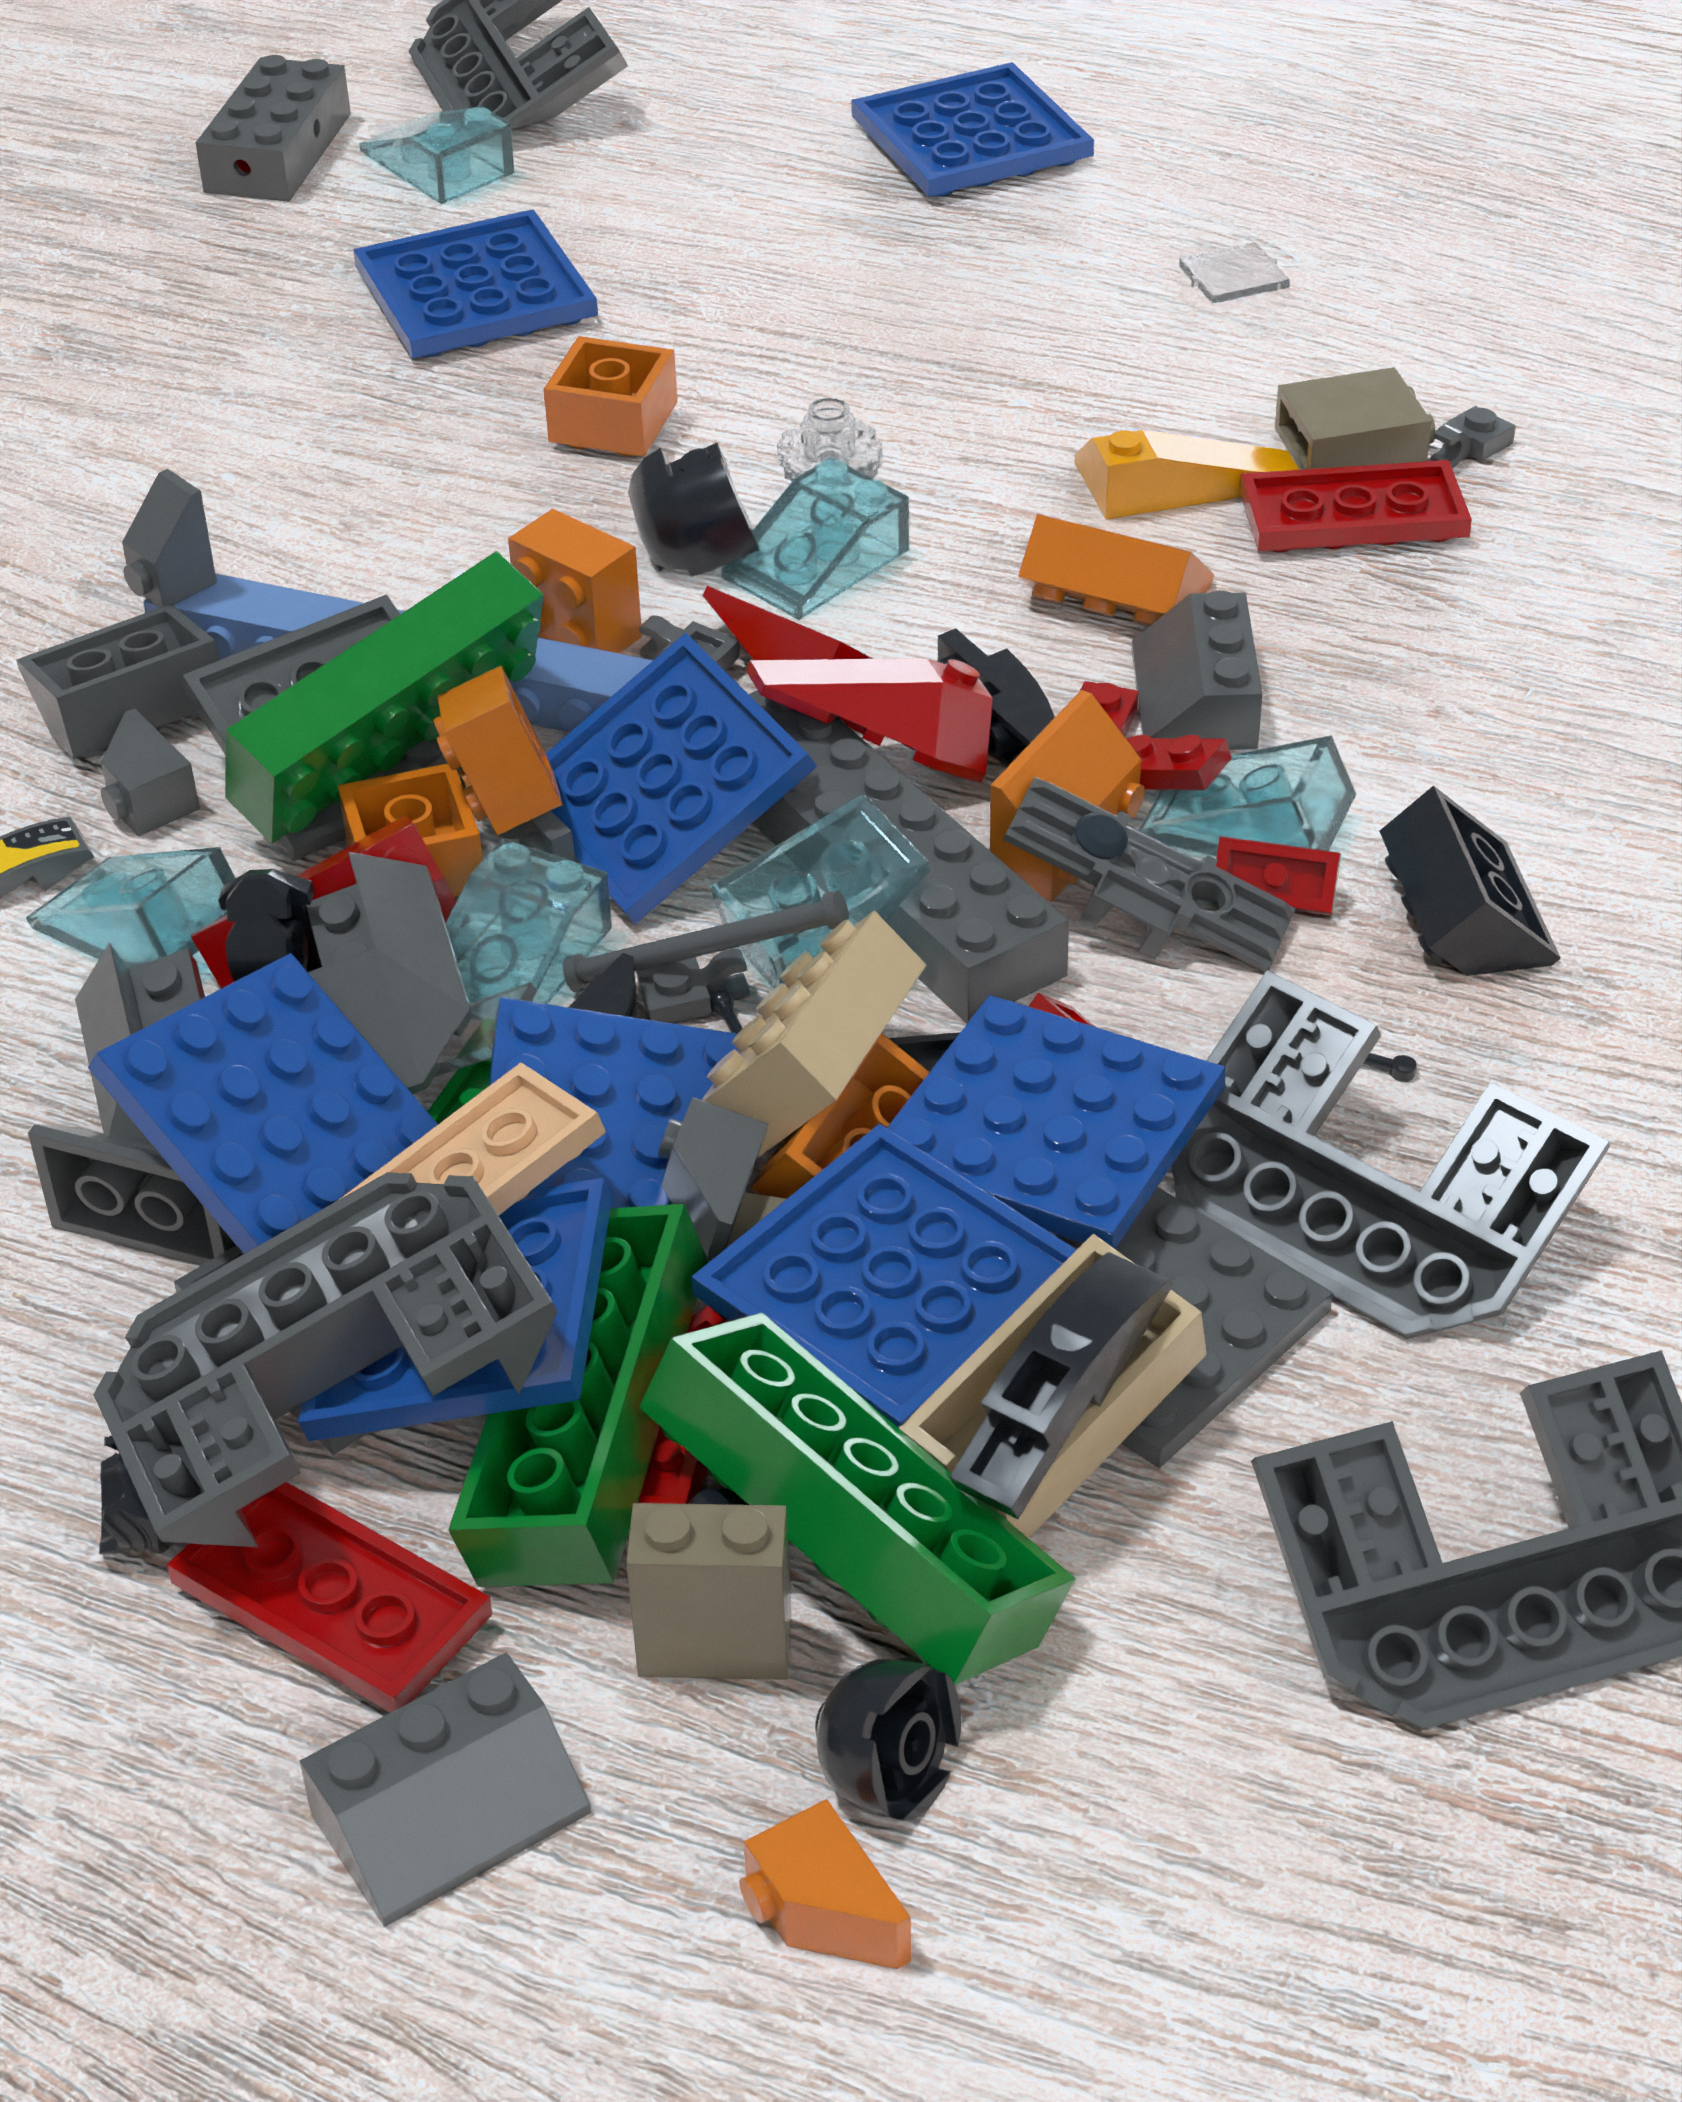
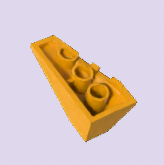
(1167, 471)

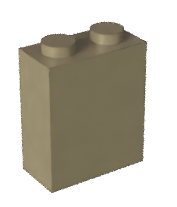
(1353, 421)
(710, 1591)

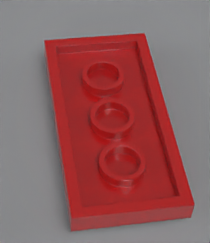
(1354, 505)
(336, 1596)

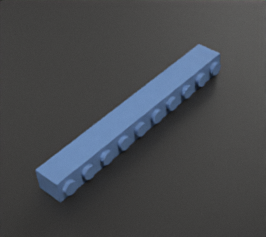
(556, 693)

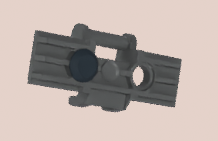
(1147, 878)

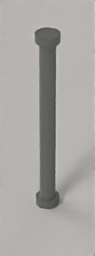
(829, 911)

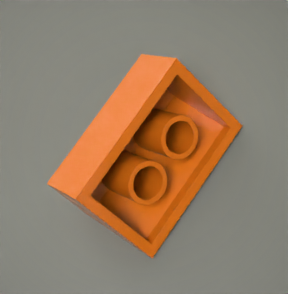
(1109, 570)
(1079, 754)
(870, 1098)

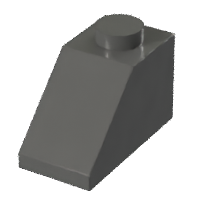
(169, 543)
(146, 777)
(710, 1167)

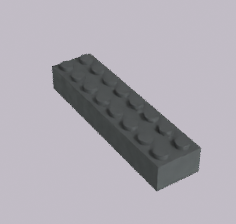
(970, 914)

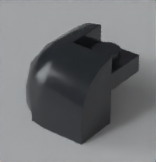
(690, 511)

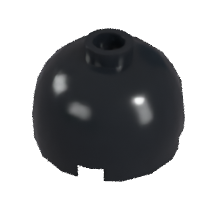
(887, 1735)

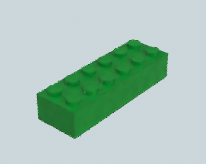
(378, 697)
(561, 1479)
(857, 1496)

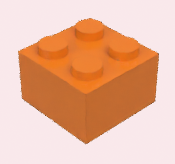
(611, 396)
(585, 581)
(498, 752)
(433, 802)

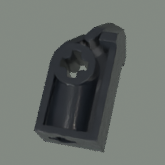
(269, 921)

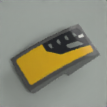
(41, 851)

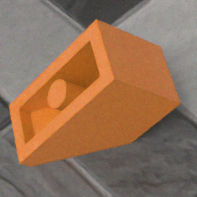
(824, 1891)

